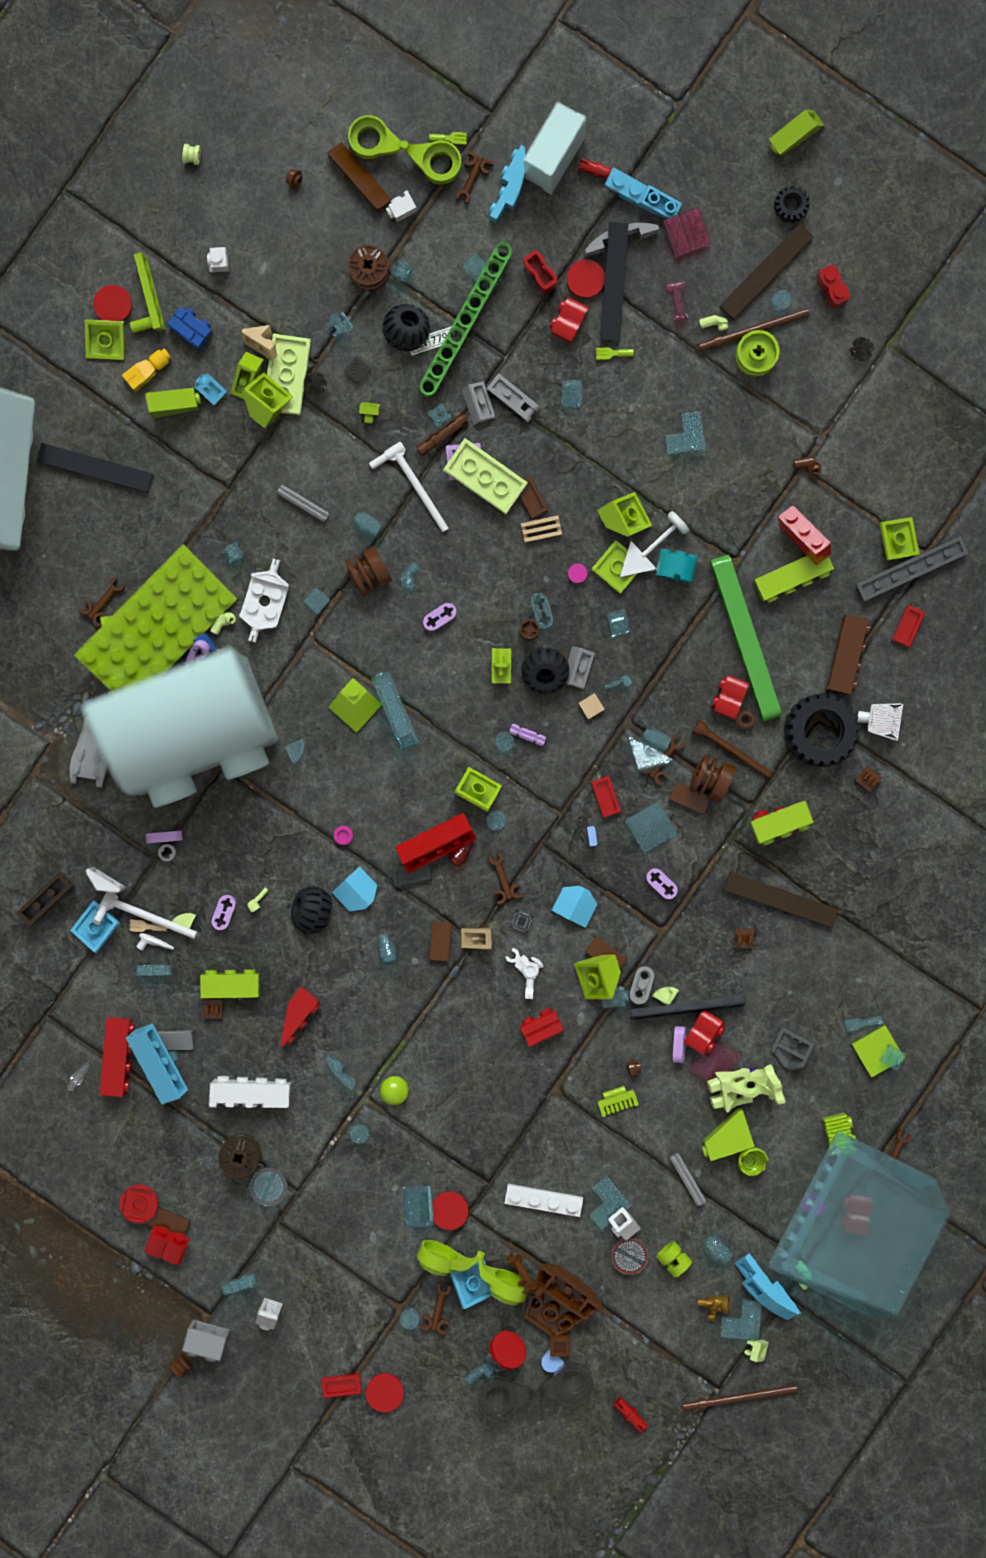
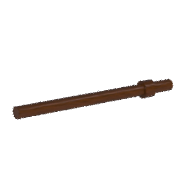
(718, 341)
(703, 1403)

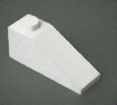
(268, 1314)

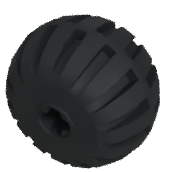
(406, 327)
(552, 678)
(311, 909)

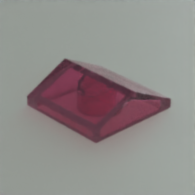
(720, 1060)

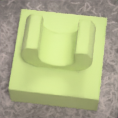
(759, 1350)

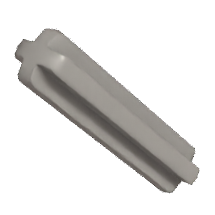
(303, 503)
(687, 1179)

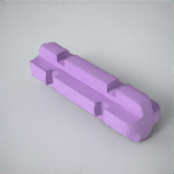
(527, 734)

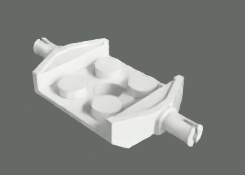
(264, 584)

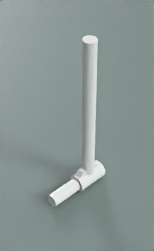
(396, 453)
(111, 900)

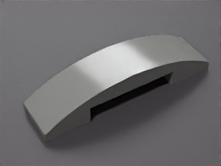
(643, 230)

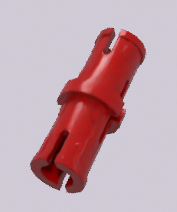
(596, 169)
(630, 1414)

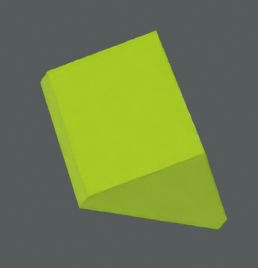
(478, 789)

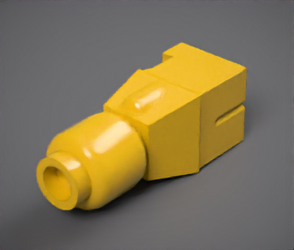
(144, 371)

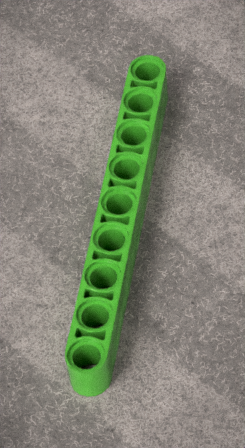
(469, 311)
(745, 638)

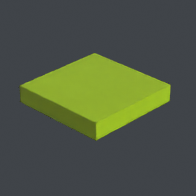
(611, 565)
(871, 1048)

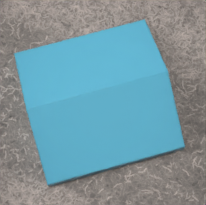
(91, 934)
(470, 1286)

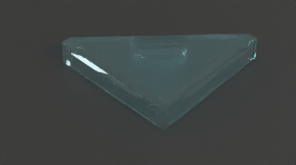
(646, 756)

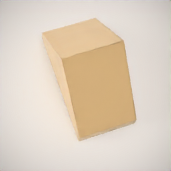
(476, 938)

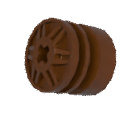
(368, 279)
(368, 571)
(712, 778)

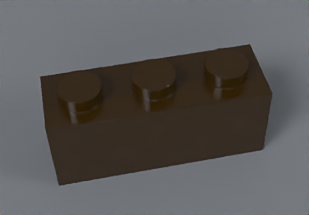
(45, 899)

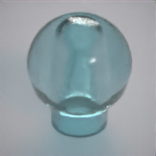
(717, 1248)

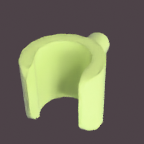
(253, 905)

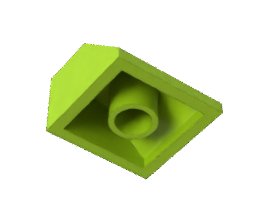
(265, 399)
(625, 515)
(355, 705)
(598, 976)

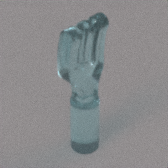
(856, 1023)

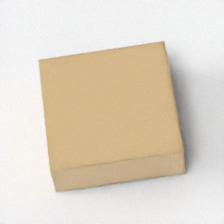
(591, 706)

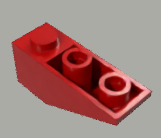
(298, 1008)

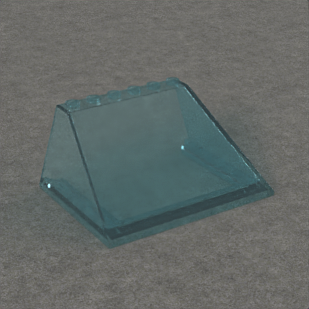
(862, 1228)

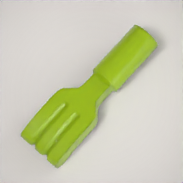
(455, 138)
(608, 353)

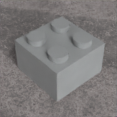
(205, 1340)

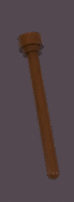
(702, 730)

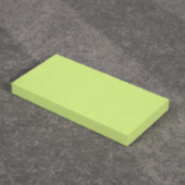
(290, 368)
(485, 476)

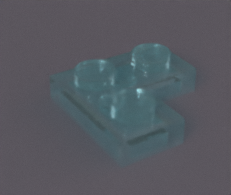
(692, 437)
(612, 1201)
(747, 1325)

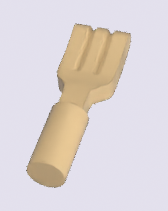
(141, 926)

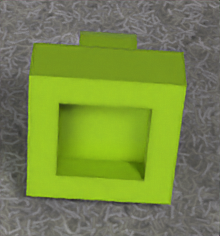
(369, 410)

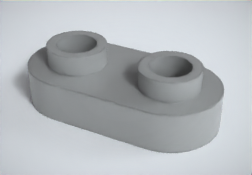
(641, 984)

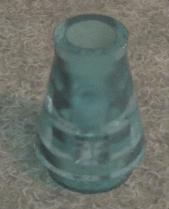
(386, 949)

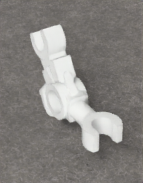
(529, 970)

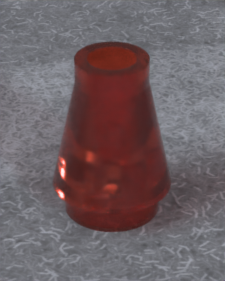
(460, 855)

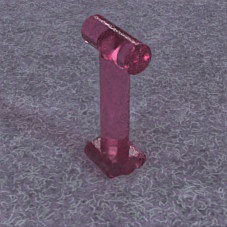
(675, 288)

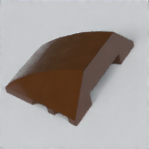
(563, 1303)

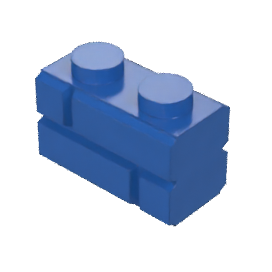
(190, 328)

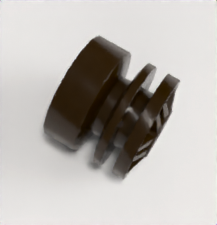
(240, 1144)

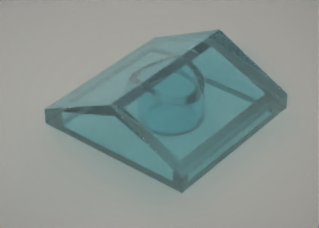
(650, 827)

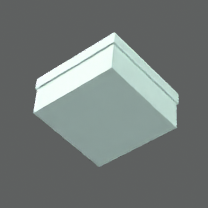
(555, 147)

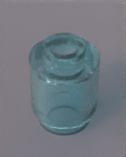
(367, 523)
(656, 739)

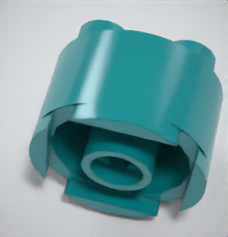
(676, 565)

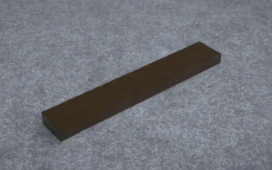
(766, 271)
(780, 899)

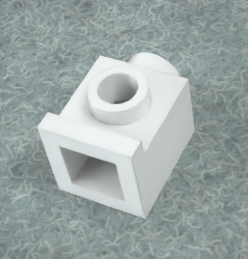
(401, 207)
(218, 260)

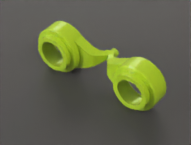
(419, 153)
(442, 1260)

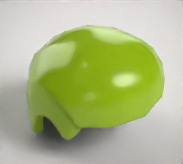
(393, 1090)
(752, 1161)

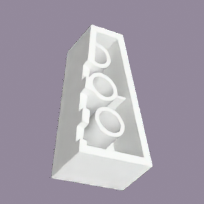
(250, 1092)

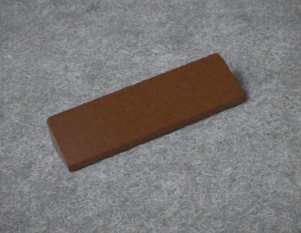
(359, 177)

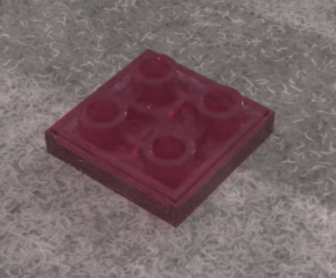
(686, 232)

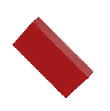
(908, 626)
(606, 796)
(341, 1385)

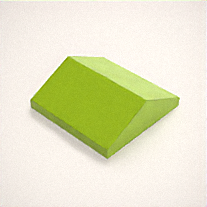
(105, 339)
(899, 538)

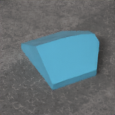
(356, 891)
(575, 904)

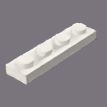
(543, 1200)

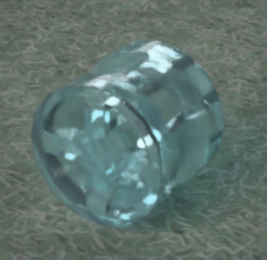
(402, 271)
(233, 552)

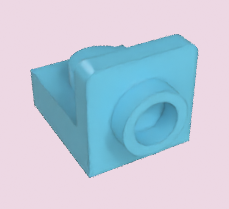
(209, 388)

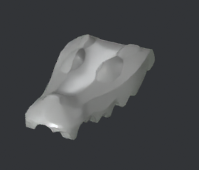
(87, 758)

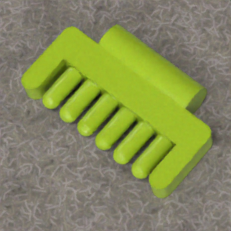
(614, 1097)

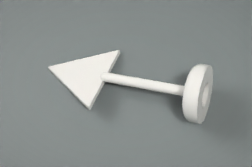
(636, 560)

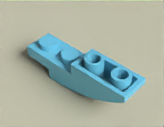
(513, 179)
(642, 195)
(767, 1293)

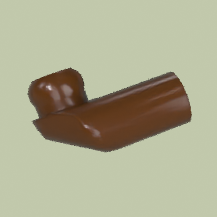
(809, 463)

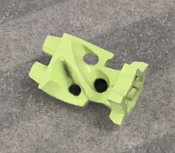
(735, 1082)

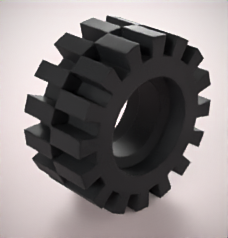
(794, 192)

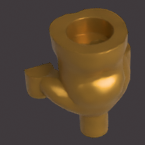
(716, 1303)

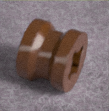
(181, 1365)

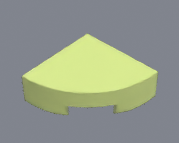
(185, 919)
(666, 994)

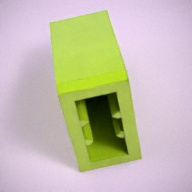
(796, 132)
(172, 402)
(729, 1137)

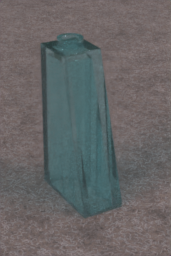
(395, 710)

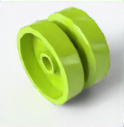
(764, 344)

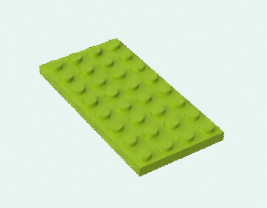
(156, 623)

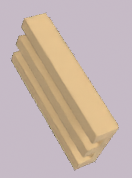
(541, 521)

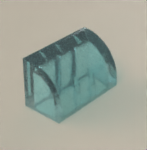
(418, 1205)

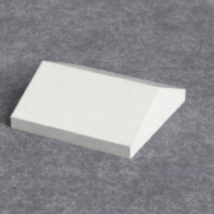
(104, 882)

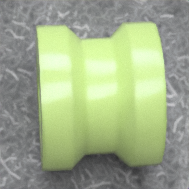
(191, 154)

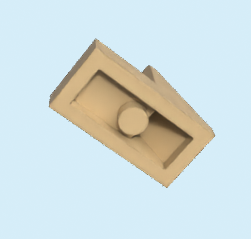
(259, 340)

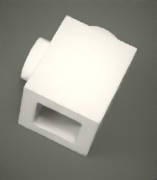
(623, 1224)

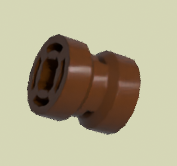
(528, 627)

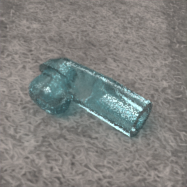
(407, 576)
(478, 1371)

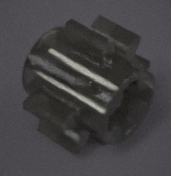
(862, 349)
(315, 383)

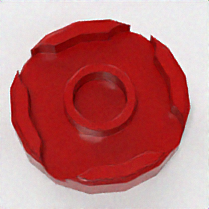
(585, 278)
(112, 303)
(139, 1203)
(449, 1210)
(507, 1350)
(384, 1392)

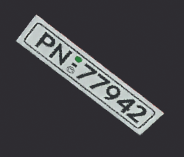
(436, 339)

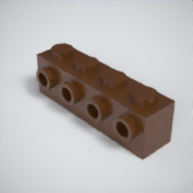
(847, 654)

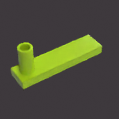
(155, 319)

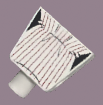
(883, 720)

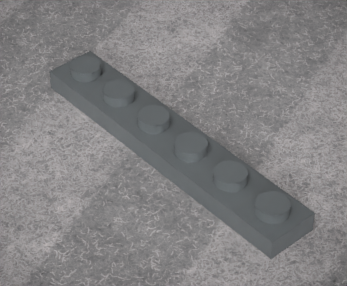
(912, 568)

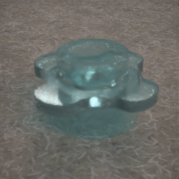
(439, 410)

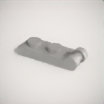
(512, 397)

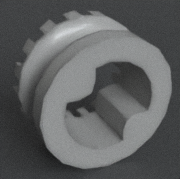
(162, 848)

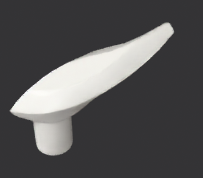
(145, 938)

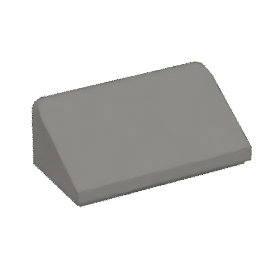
(478, 402)
(579, 667)
(177, 1039)

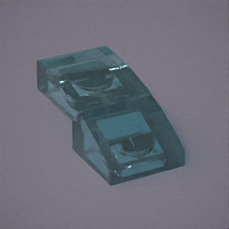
(336, 1067)

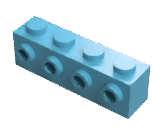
(157, 1064)

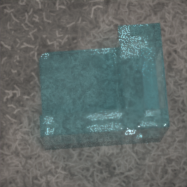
(571, 393)

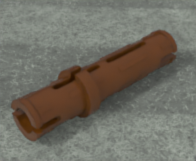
(444, 432)

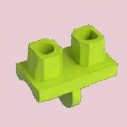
(501, 665)

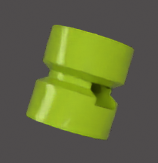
(669, 1254)

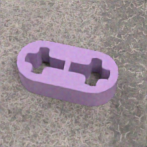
(436, 613)
(194, 655)
(164, 836)
(665, 880)
(228, 913)
(679, 1045)

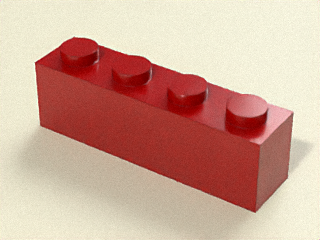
(435, 843)
(116, 1057)

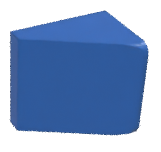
(205, 637)

